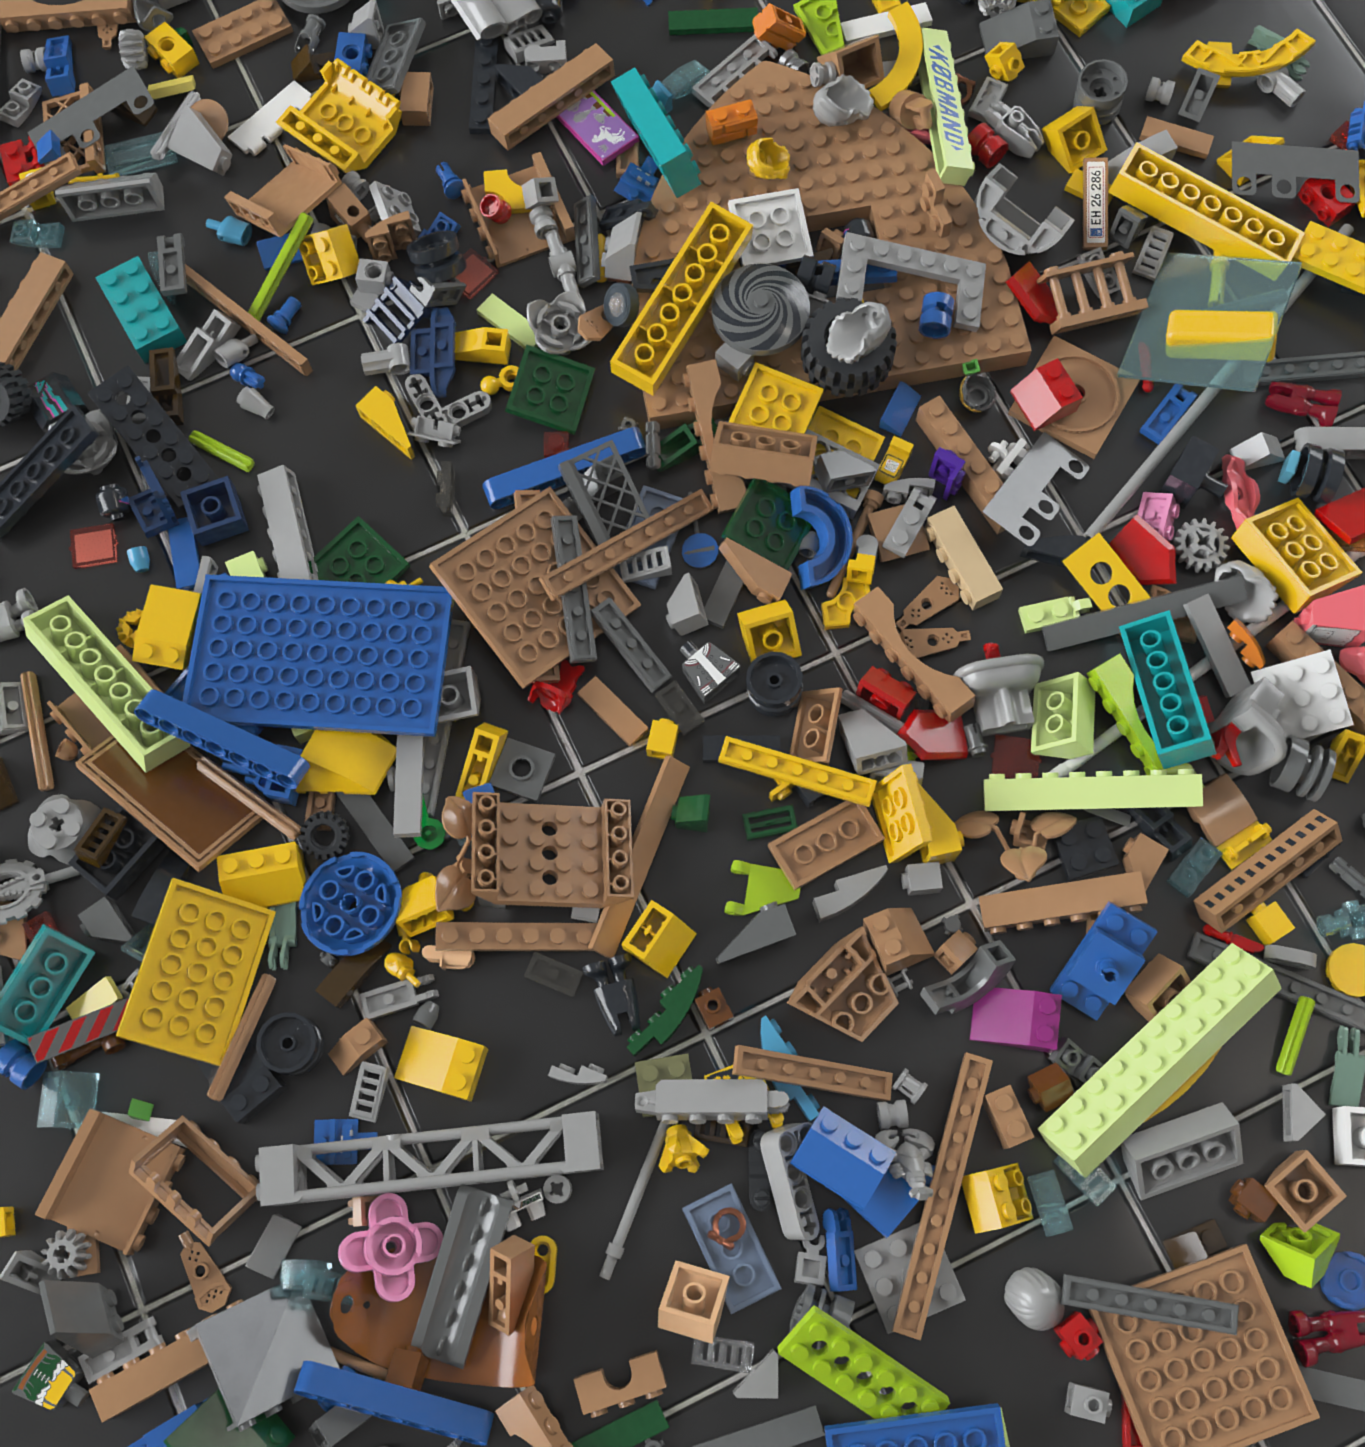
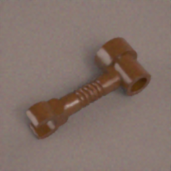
(110, 1043)

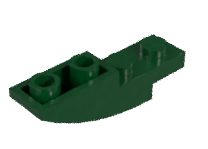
(677, 1004)

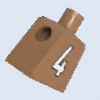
(348, 210)

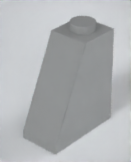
(199, 142)
(870, 742)

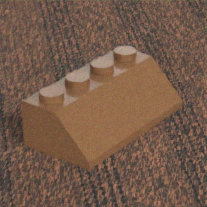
(763, 453)

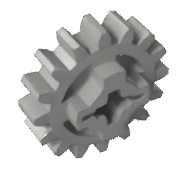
(1204, 535)

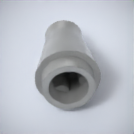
(254, 402)

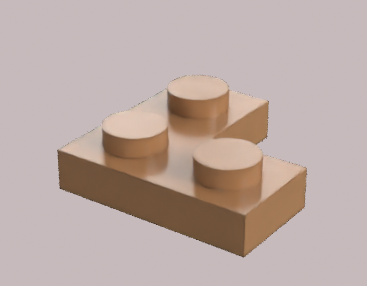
(933, 203)

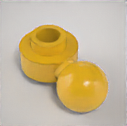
(491, 384)

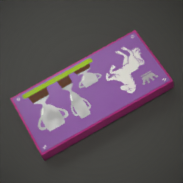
(598, 128)

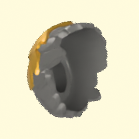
(977, 392)

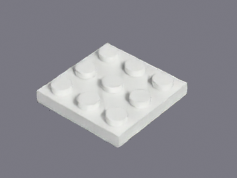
(778, 228)
(1311, 697)

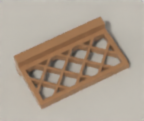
(94, 153)

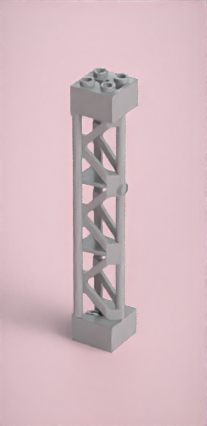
(285, 1170)

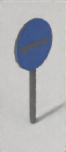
(699, 549)

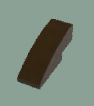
(166, 383)
(351, 974)

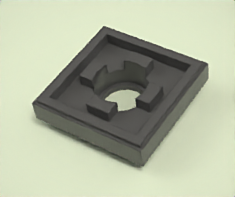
(528, 786)

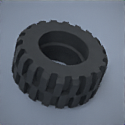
(842, 376)

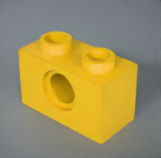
(171, 50)

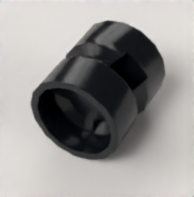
(824, 274)

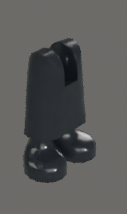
(618, 996)

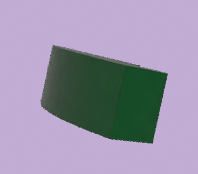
(681, 445)

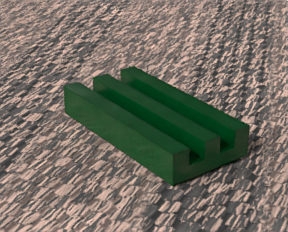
(771, 832)

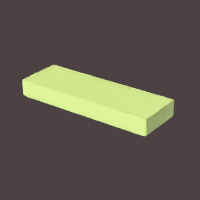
(505, 317)

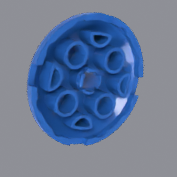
(331, 892)

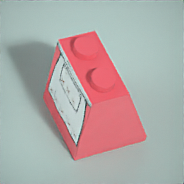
(1336, 619)

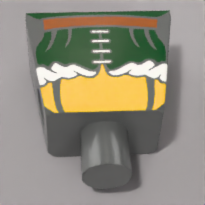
(52, 1378)

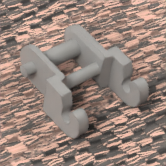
(908, 983)

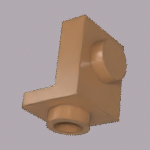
(1024, 834)

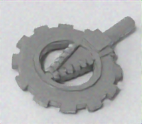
(26, 887)

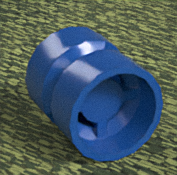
(936, 315)
(20, 1064)

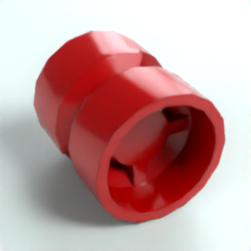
(987, 145)

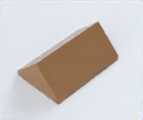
(816, 725)

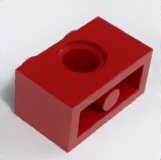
(1321, 199)

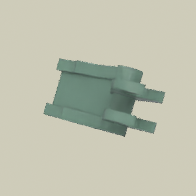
(1265, 39)
(282, 934)
(1348, 1071)

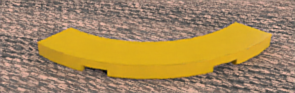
(908, 58)
(1251, 62)

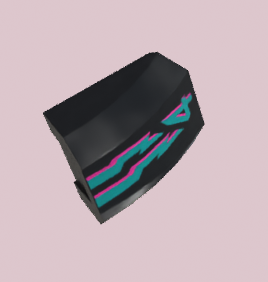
(53, 398)

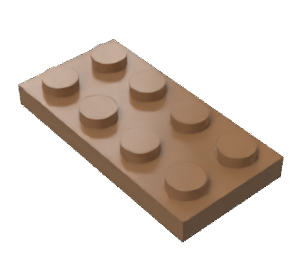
(242, 31)
(825, 843)

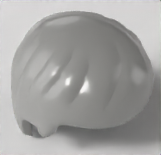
(1034, 1298)

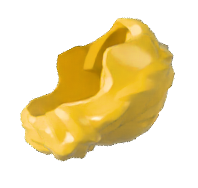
(768, 159)

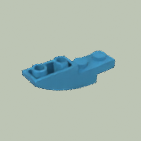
(773, 1042)

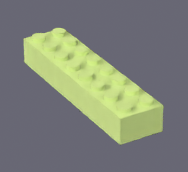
(100, 679)

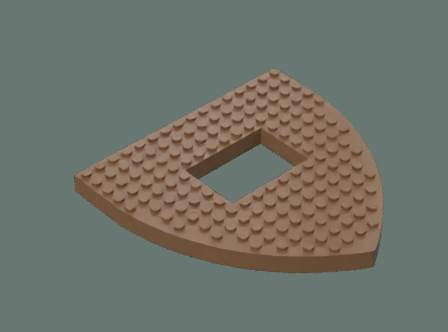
(842, 174)

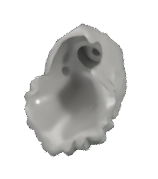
(842, 102)
(858, 332)
(1259, 592)

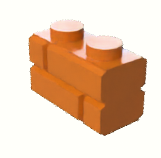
(778, 27)
(731, 122)

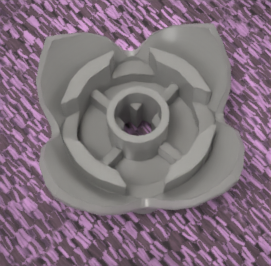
(563, 311)
(100, 452)
(43, 833)

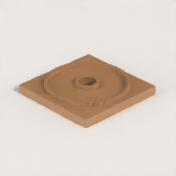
(1102, 401)

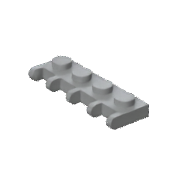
(732, 69)

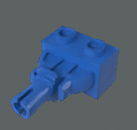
(271, 790)

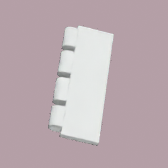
(263, 124)

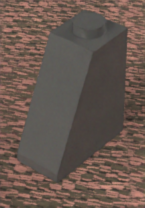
(336, 1426)

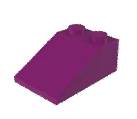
(1017, 1019)

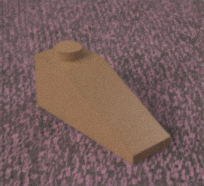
(759, 575)
(509, 1280)

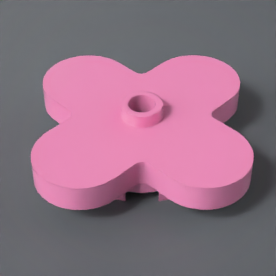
(412, 1242)

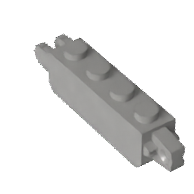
(711, 1100)

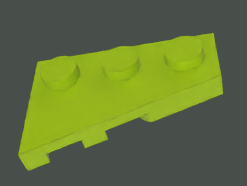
(821, 23)

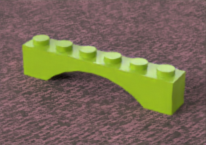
(1115, 685)

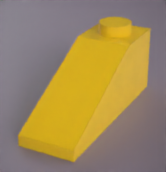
(381, 413)
(482, 757)

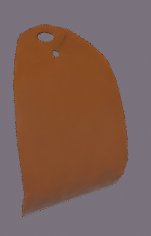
(493, 1355)

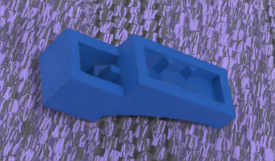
(59, 66)

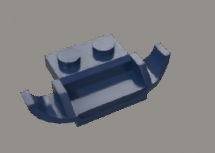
(434, 351)

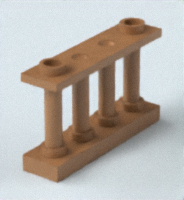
(1087, 316)

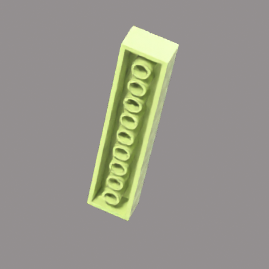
(1159, 1059)

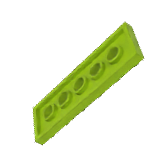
(862, 1358)

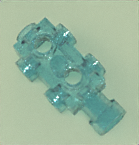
(1341, 923)

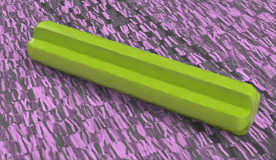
(221, 451)
(1295, 1035)

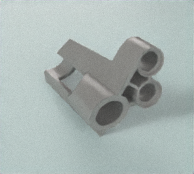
(494, 17)

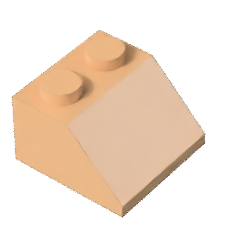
(693, 1302)

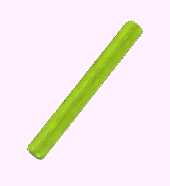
(280, 266)

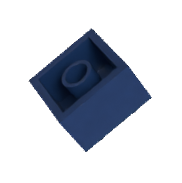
(214, 511)

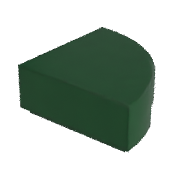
(184, 34)

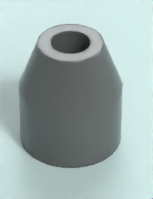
(809, 545)
(426, 1015)

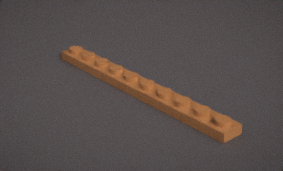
(939, 1208)

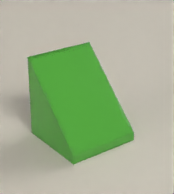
(971, 367)
(140, 1110)

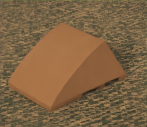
(847, 988)

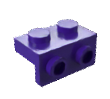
(948, 470)

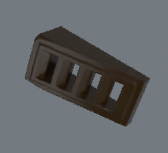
(108, 841)
(700, 1131)

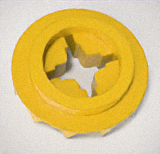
(124, 630)

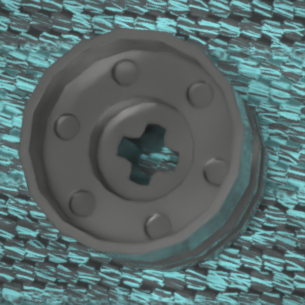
(1101, 87)
(1305, 769)
(839, 1309)

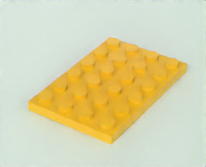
(196, 973)

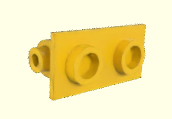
(1245, 843)

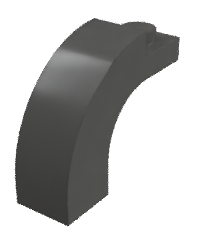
(971, 983)

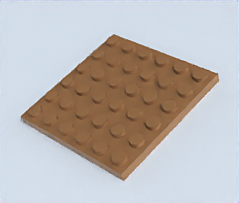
(500, 590)
(1202, 1383)

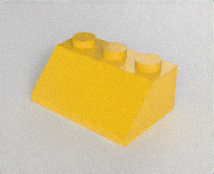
(264, 875)

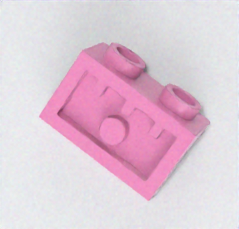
(1159, 512)

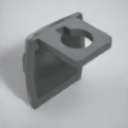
(150, 14)

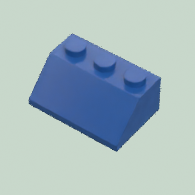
(843, 1158)

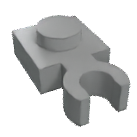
(811, 1265)

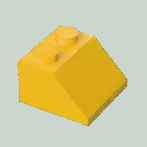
(1075, 137)
(770, 630)

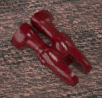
(1296, 401)
(1341, 1335)

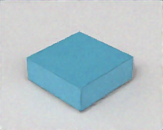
(1289, 466)

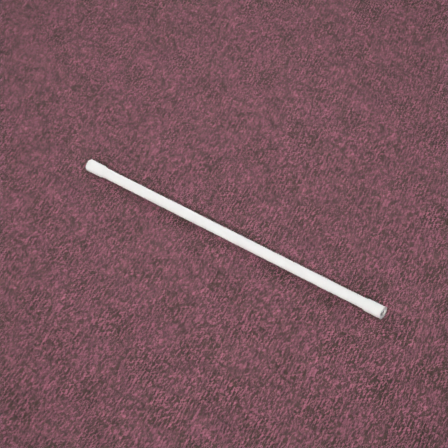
(1196, 671)

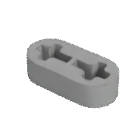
(1290, 957)

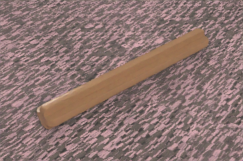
(37, 731)
(249, 798)
(241, 1037)

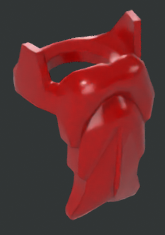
(557, 695)

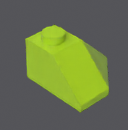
(1299, 1253)

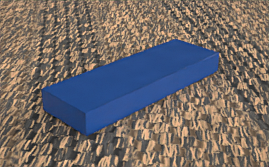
(184, 554)

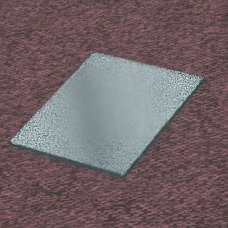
(1210, 285)

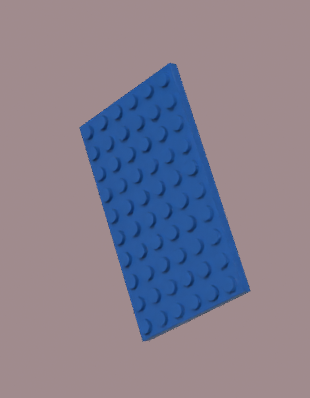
(320, 654)

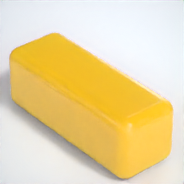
(1219, 326)

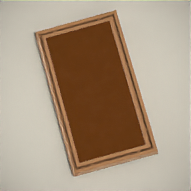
(172, 801)

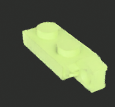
(1052, 611)

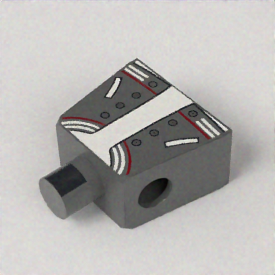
(708, 669)

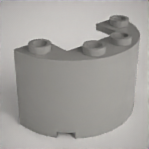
(1009, 225)

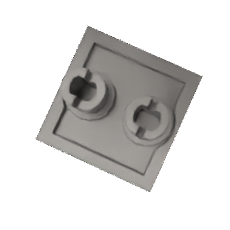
(389, 203)

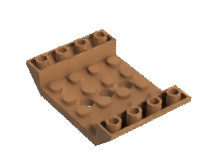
(589, 844)

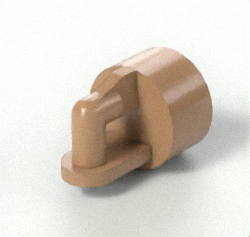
(911, 110)

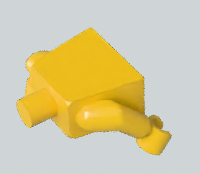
(419, 912)

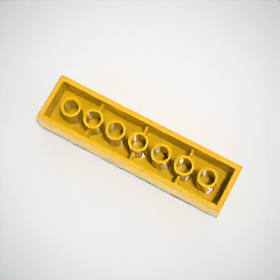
(1202, 209)
(681, 298)

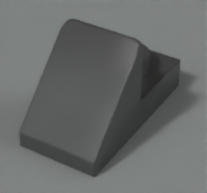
(1199, 94)

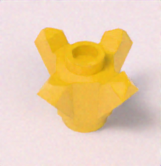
(681, 1150)

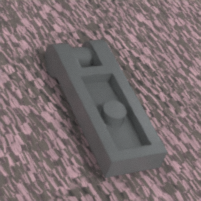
(172, 265)

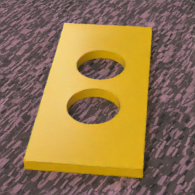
(1096, 551)

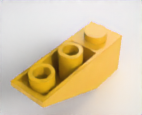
(483, 345)

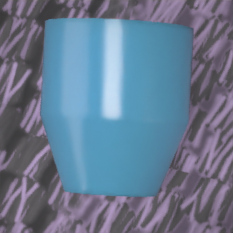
(139, 558)

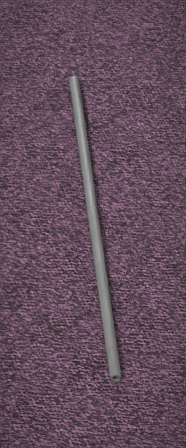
(1181, 427)

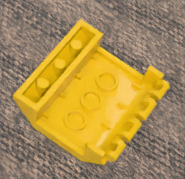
(345, 118)

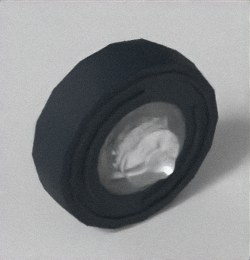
(621, 304)

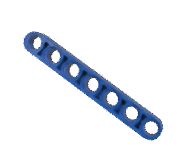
(546, 474)
(222, 739)
(394, 1403)

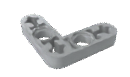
(446, 413)

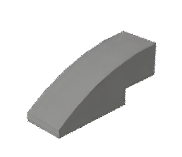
(1159, 143)
(198, 350)
(848, 893)

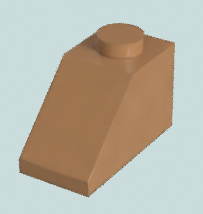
(1144, 856)
(956, 951)
(357, 1046)

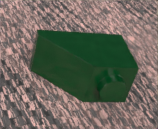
(692, 813)

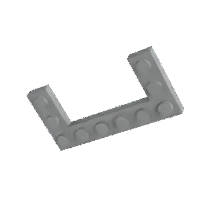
(967, 274)

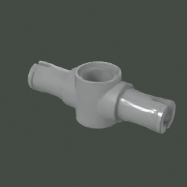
(561, 261)

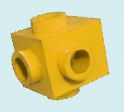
(1004, 61)

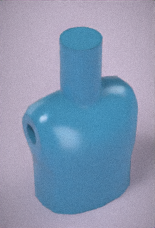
(231, 230)

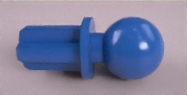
(246, 376)

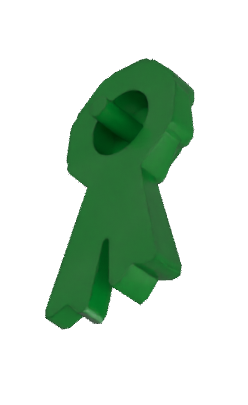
(432, 831)

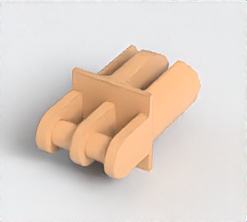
(449, 959)

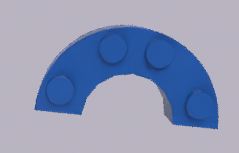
(832, 531)

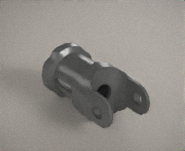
(310, 34)

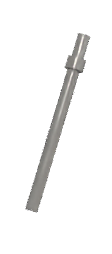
(615, 1249)

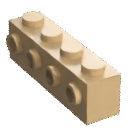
(963, 558)

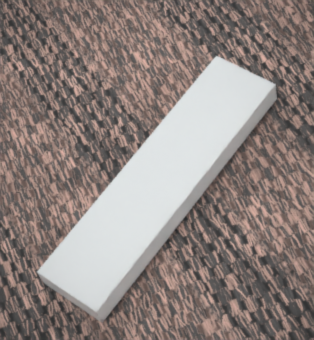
(880, 24)

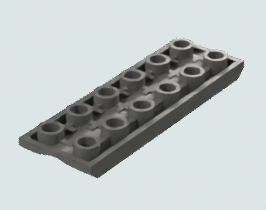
(461, 1276)

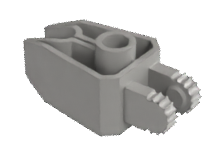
(1015, 128)

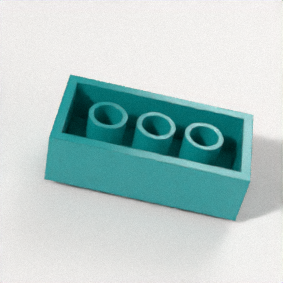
(140, 308)
(41, 983)

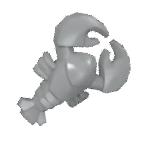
(910, 1159)

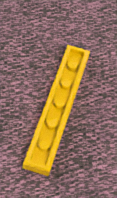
(797, 771)

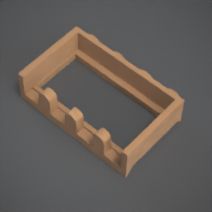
(208, 1152)

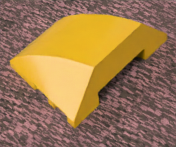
(346, 762)

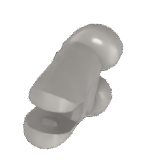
(8, 614)

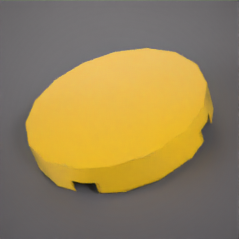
(1347, 969)

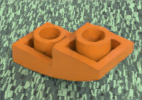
(1252, 652)

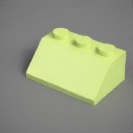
(1063, 717)

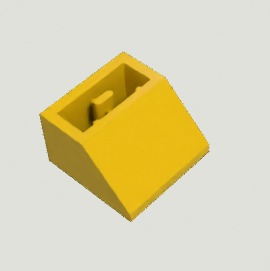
(329, 254)
(659, 939)
(997, 1198)

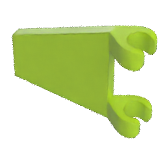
(763, 887)

